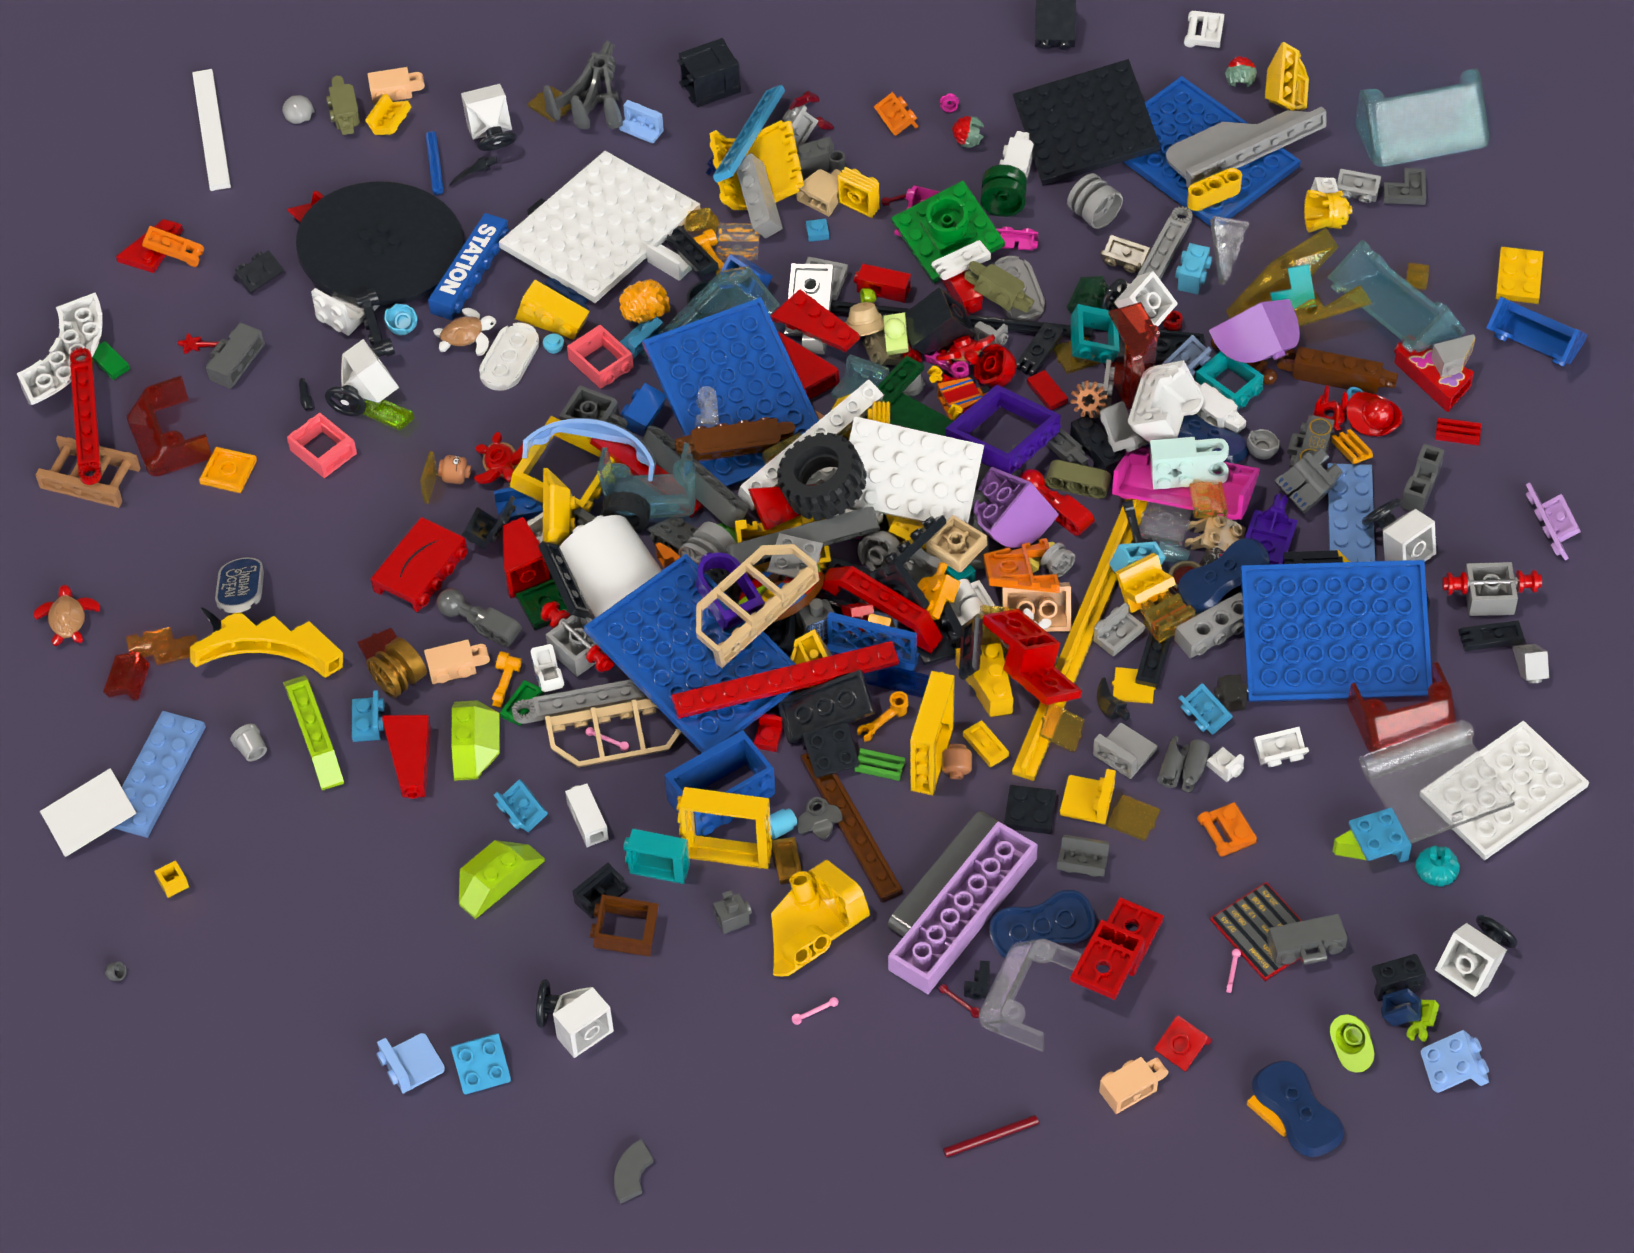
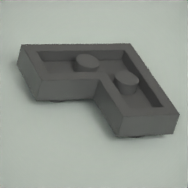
(1410, 192)

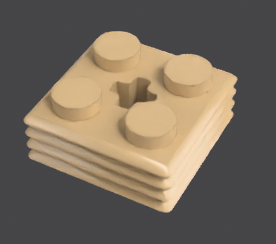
(956, 543)

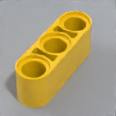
(1214, 189)

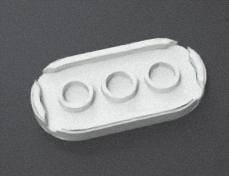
(509, 356)

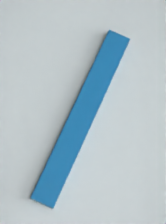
(748, 133)

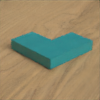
(1301, 286)

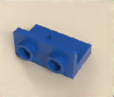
(525, 505)

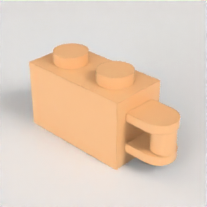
(395, 83)
(455, 660)
(1131, 1083)

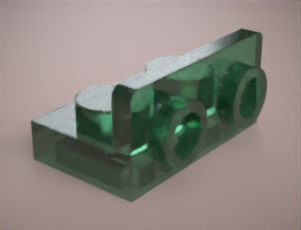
(1088, 292)

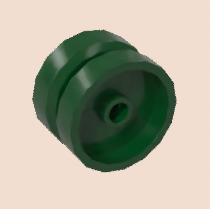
(1003, 190)

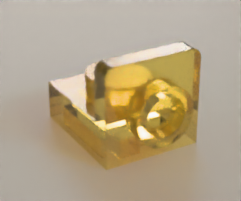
(701, 219)
(1417, 275)

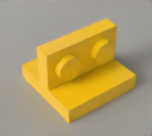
(1143, 581)

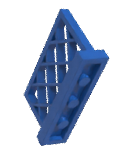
(841, 641)

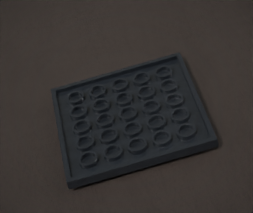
(1086, 122)

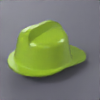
(1352, 1043)

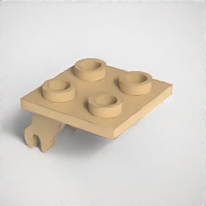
(1218, 533)

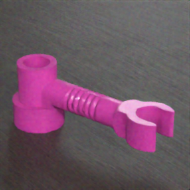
(957, 370)

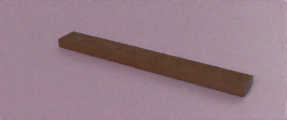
(857, 835)

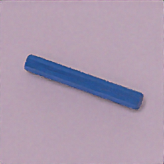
(434, 163)

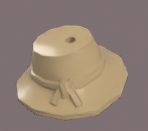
(865, 319)

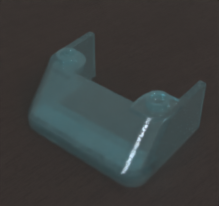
(667, 493)

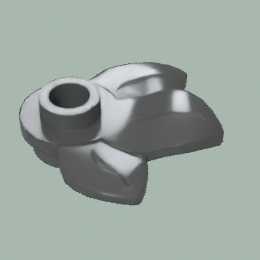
(819, 821)

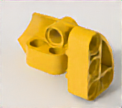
(814, 914)

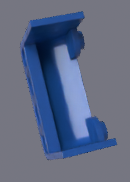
(1536, 331)

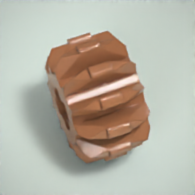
(1084, 392)

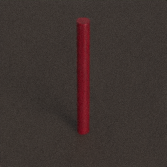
(990, 1136)

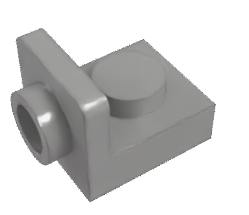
(983, 330)

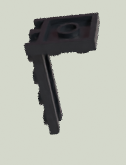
(893, 572)

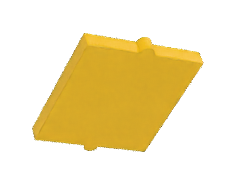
(1126, 688)

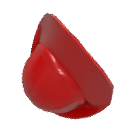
(1373, 414)

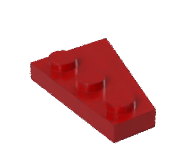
(145, 258)
(771, 506)

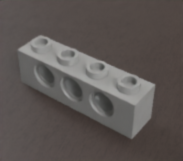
(1229, 613)

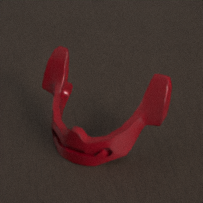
(811, 97)

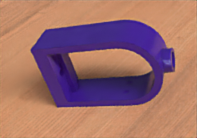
(727, 618)

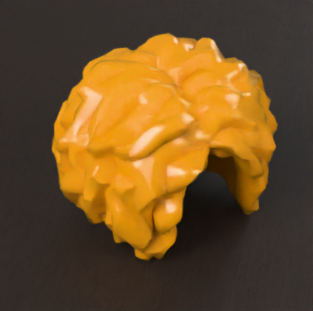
(644, 301)

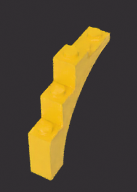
(271, 637)

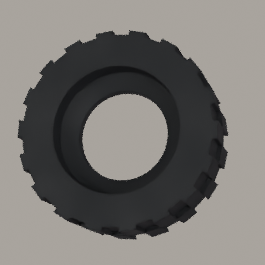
(628, 502)

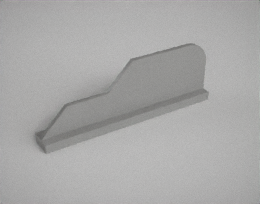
(1238, 144)

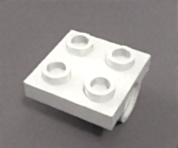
(969, 599)

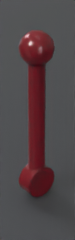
(886, 201)
(943, 988)

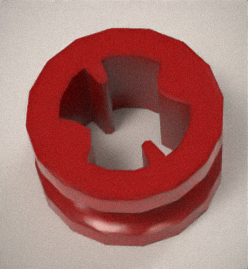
(1173, 326)

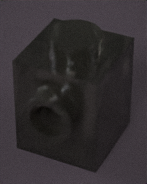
(1232, 692)

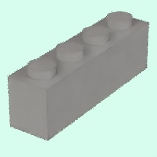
(758, 196)

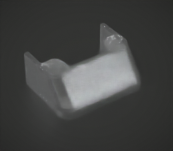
(1000, 1010)

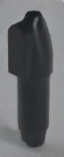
(306, 400)

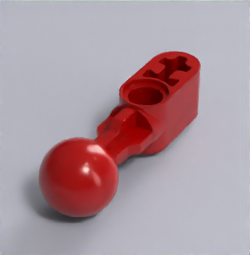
(1071, 513)

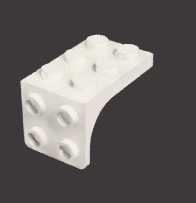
(338, 313)

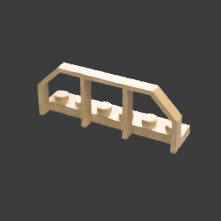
(772, 609)
(601, 716)

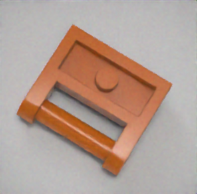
(1232, 824)

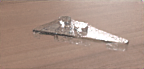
(1227, 239)

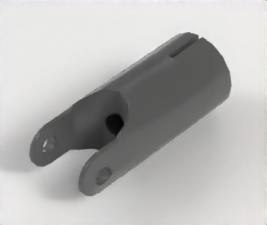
(1194, 763)
(1172, 764)

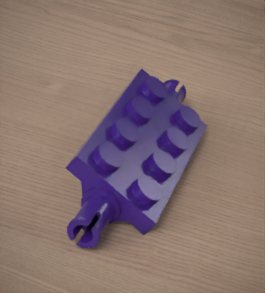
(1273, 529)

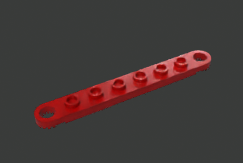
(85, 416)

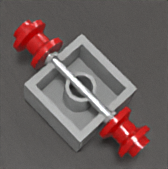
(1491, 587)
(571, 643)

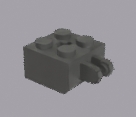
(594, 405)

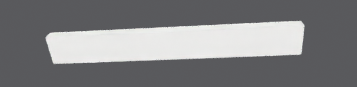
(211, 130)

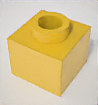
(171, 879)

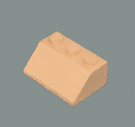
(1043, 605)

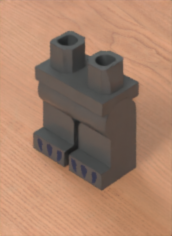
(1311, 478)

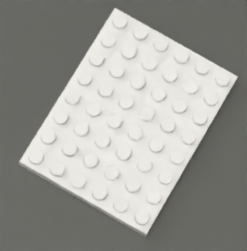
(598, 226)

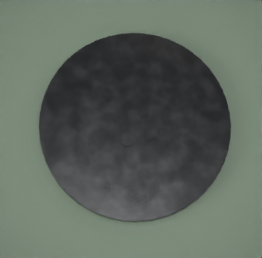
(378, 239)

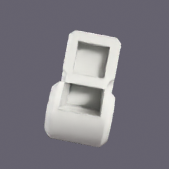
(546, 669)

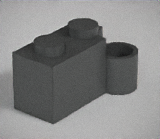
(820, 155)

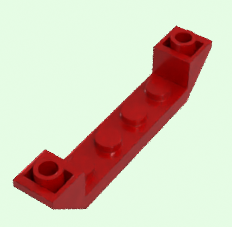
(887, 601)

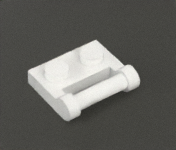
(1211, 29)

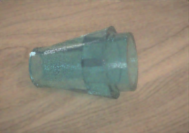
(1173, 552)

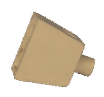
(820, 191)

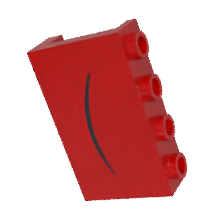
(420, 563)

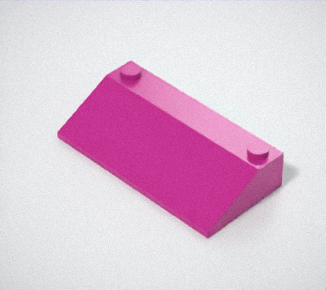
(1134, 481)

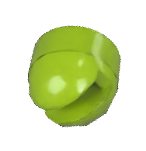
(867, 295)

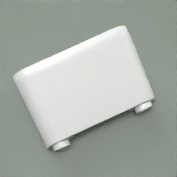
(1163, 400)

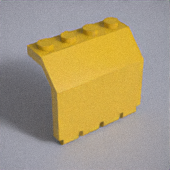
(777, 151)

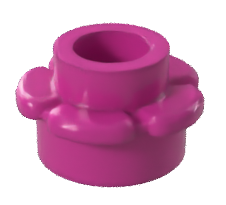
(949, 107)

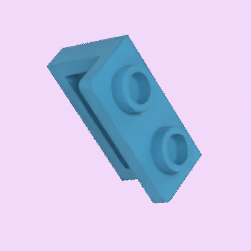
(1206, 708)
(521, 806)

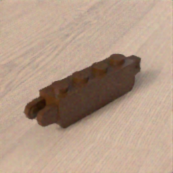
(1337, 370)
(735, 439)

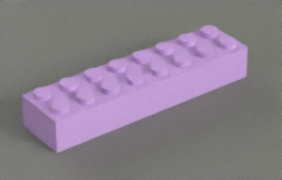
(962, 907)

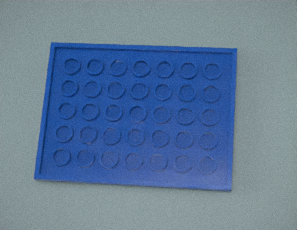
(1183, 112)
(746, 367)
(1334, 626)
(657, 647)

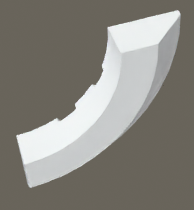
(79, 327)

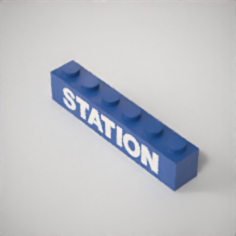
(468, 267)

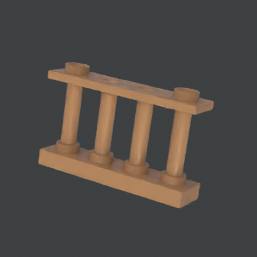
(72, 485)

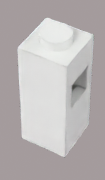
(586, 815)

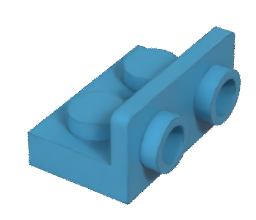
(643, 331)
(367, 718)

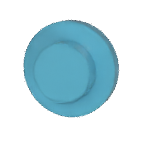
(553, 343)

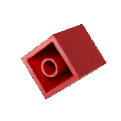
(522, 558)

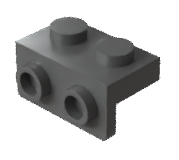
(1083, 855)

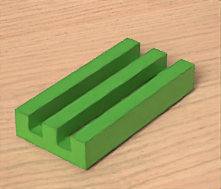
(880, 761)

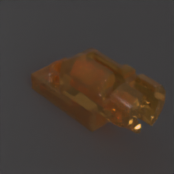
(161, 645)

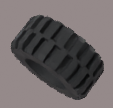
(831, 496)

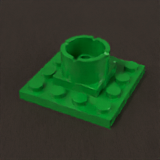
(945, 225)

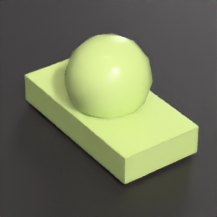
(896, 334)

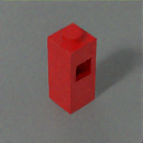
(885, 282)
(964, 292)

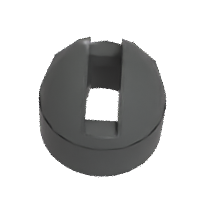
(113, 967)

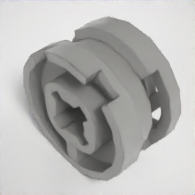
(1058, 559)

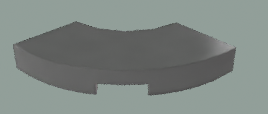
(629, 1171)

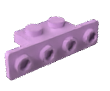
(1557, 517)

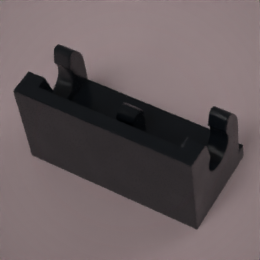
(603, 882)

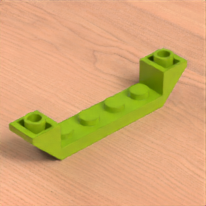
(314, 732)

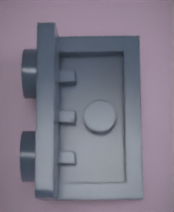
(1192, 353)

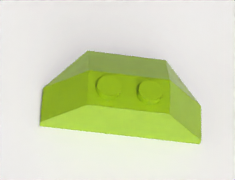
(474, 738)
(494, 874)

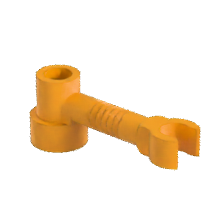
(707, 240)
(508, 664)
(898, 707)

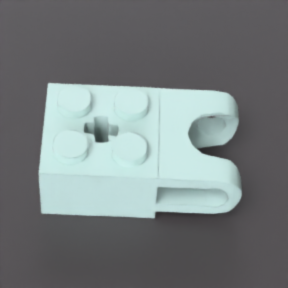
(1187, 461)

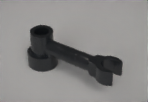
(1132, 520)

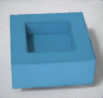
(817, 230)

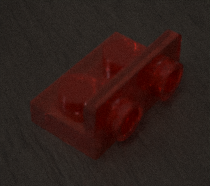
(127, 675)

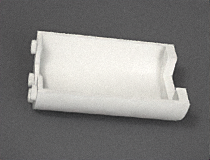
(607, 561)

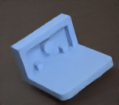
(410, 1061)
(1454, 1061)

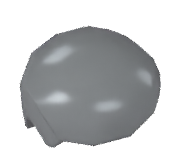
(297, 109)
(1262, 444)

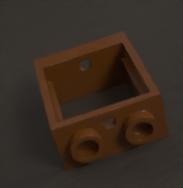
(625, 907)

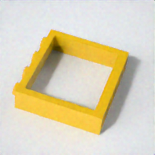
(534, 488)
(929, 734)
(730, 805)

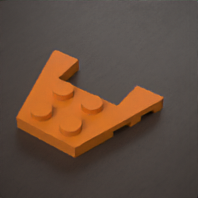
(1014, 570)

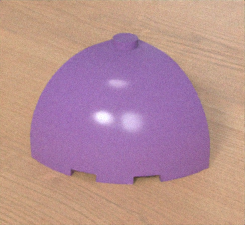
(1259, 332)
(1015, 509)

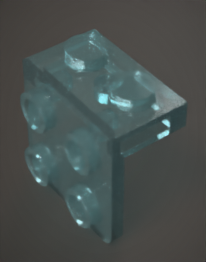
(856, 374)

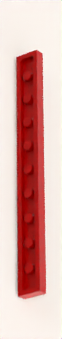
(783, 679)

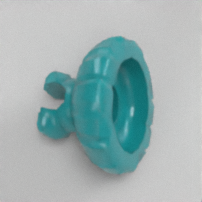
(1437, 866)

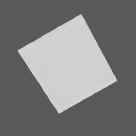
(88, 812)

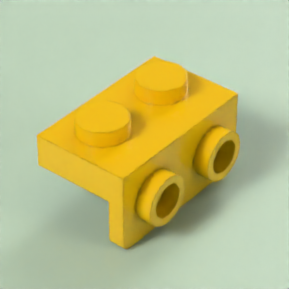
(387, 115)

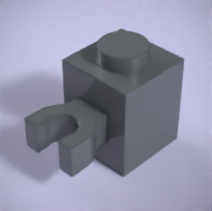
(731, 912)

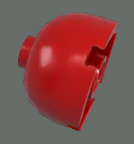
(995, 366)

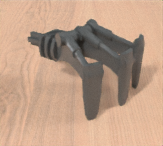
(599, 68)

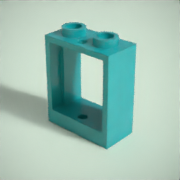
(1096, 319)
(1220, 363)
(657, 856)

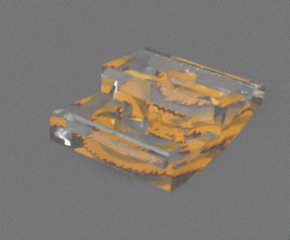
(737, 240)

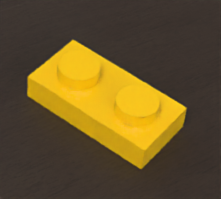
(985, 743)

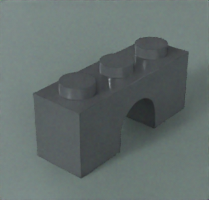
(1424, 477)

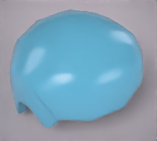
(400, 319)

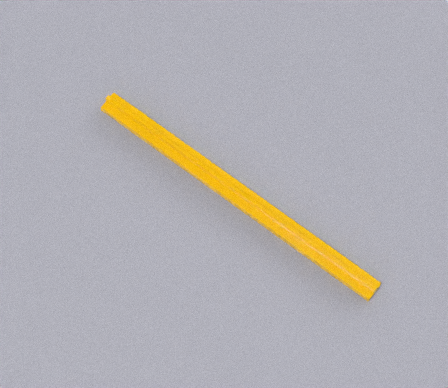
(1079, 639)

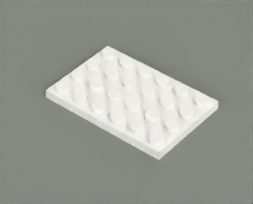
(915, 471)
(1535, 780)

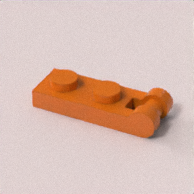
(173, 246)

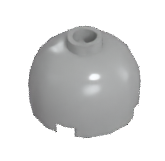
(876, 547)

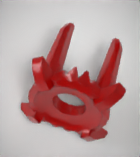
(1339, 410)

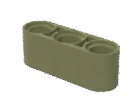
(1078, 479)

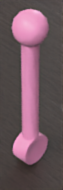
(624, 746)
(1235, 953)
(797, 1019)

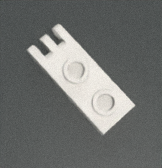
(959, 260)

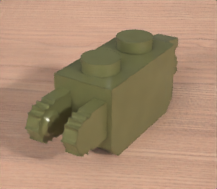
(344, 106)
(998, 286)

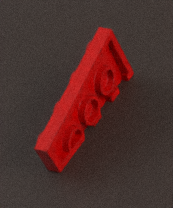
(815, 321)

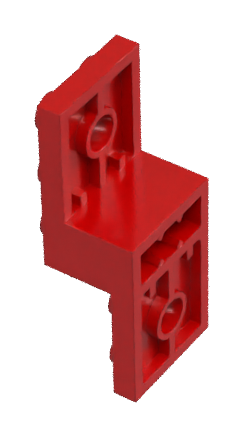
(1031, 656)
(1117, 948)

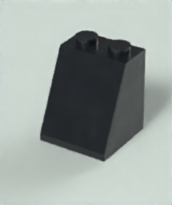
(1055, 23)
(937, 322)

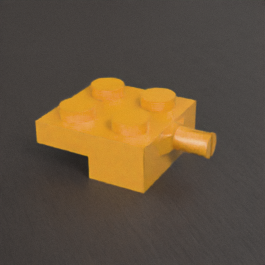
(939, 590)

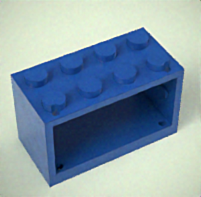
(713, 766)

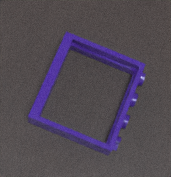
(990, 403)

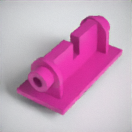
(1024, 237)

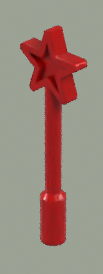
(194, 343)

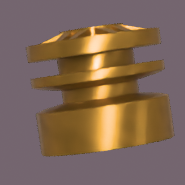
(396, 667)

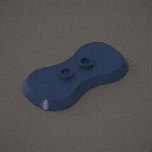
(1196, 427)
(1208, 584)
(1060, 919)
(1308, 1123)

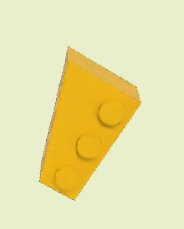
(551, 311)
(991, 681)

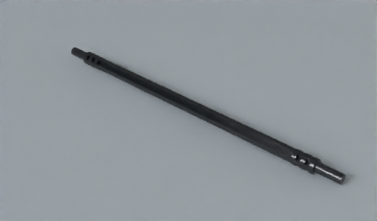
(996, 323)

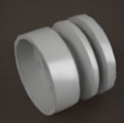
(1094, 201)
(706, 539)

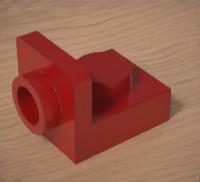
(769, 732)

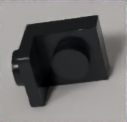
(980, 986)

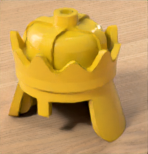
(1325, 210)

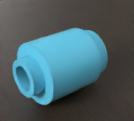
(782, 822)

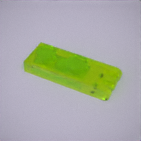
(388, 413)

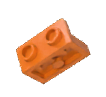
(895, 114)

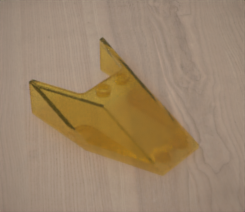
(1276, 278)

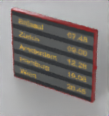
(1248, 923)

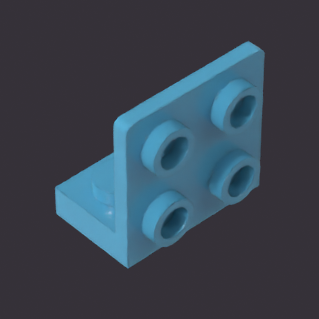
(1381, 835)
(480, 1063)

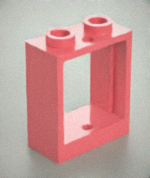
(597, 338)
(333, 458)

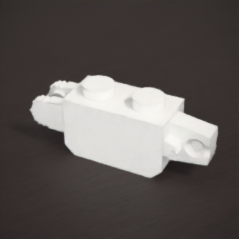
(1019, 152)
(1219, 410)

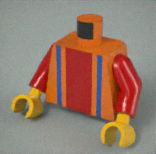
(955, 394)

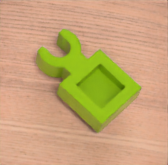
(1428, 1015)

